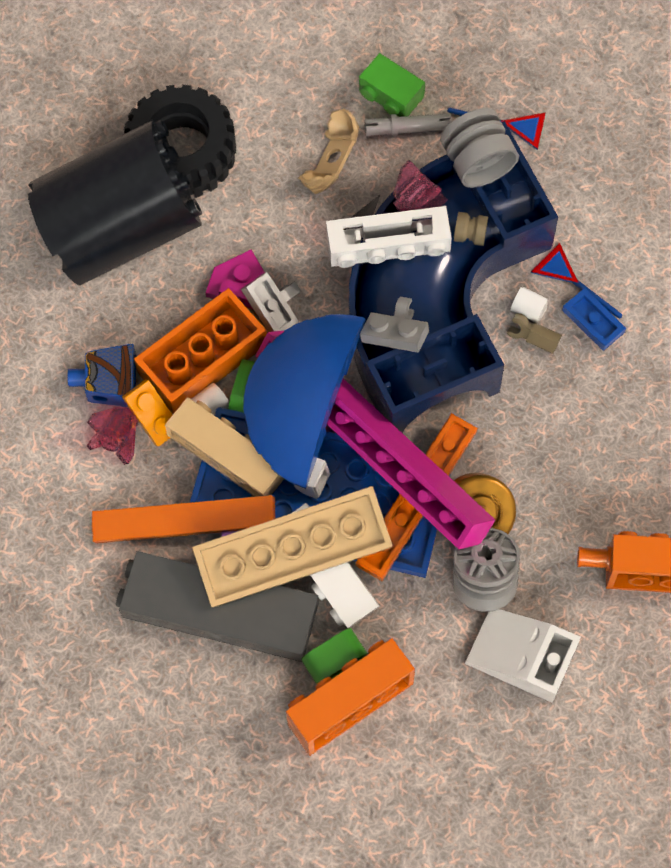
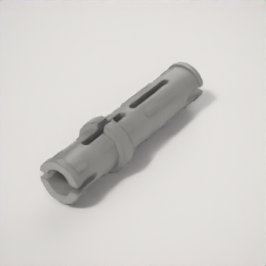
(407, 124)

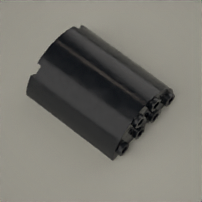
(114, 203)

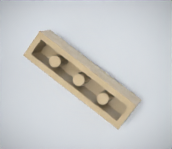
(222, 447)

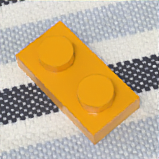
(149, 411)

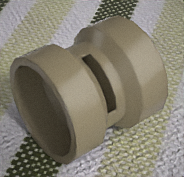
(473, 229)

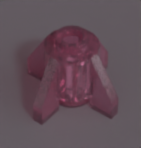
(415, 190)
(114, 431)

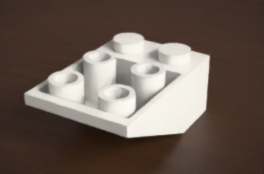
(523, 652)

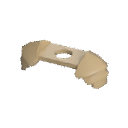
(343, 135)

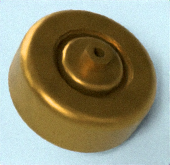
(492, 497)

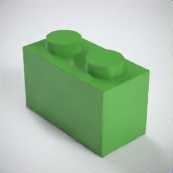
(391, 86)

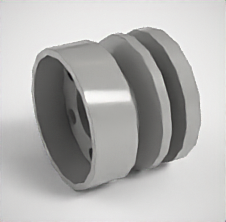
(479, 147)
(488, 572)

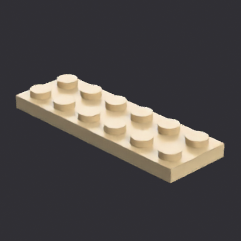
(292, 547)

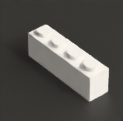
(344, 592)

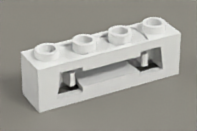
(388, 237)

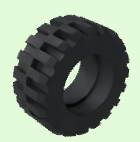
(198, 111)

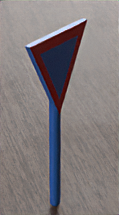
(526, 127)
(557, 266)

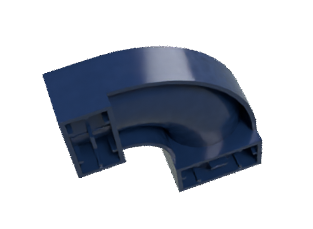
(457, 348)

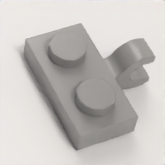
(271, 302)
(396, 330)

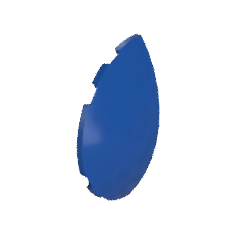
(295, 391)

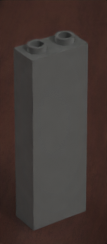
(175, 598)

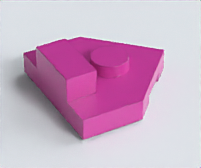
(234, 275)

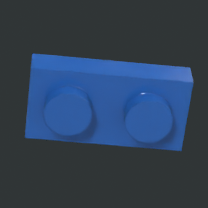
(594, 319)

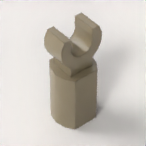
(534, 333)

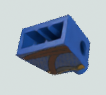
(106, 375)

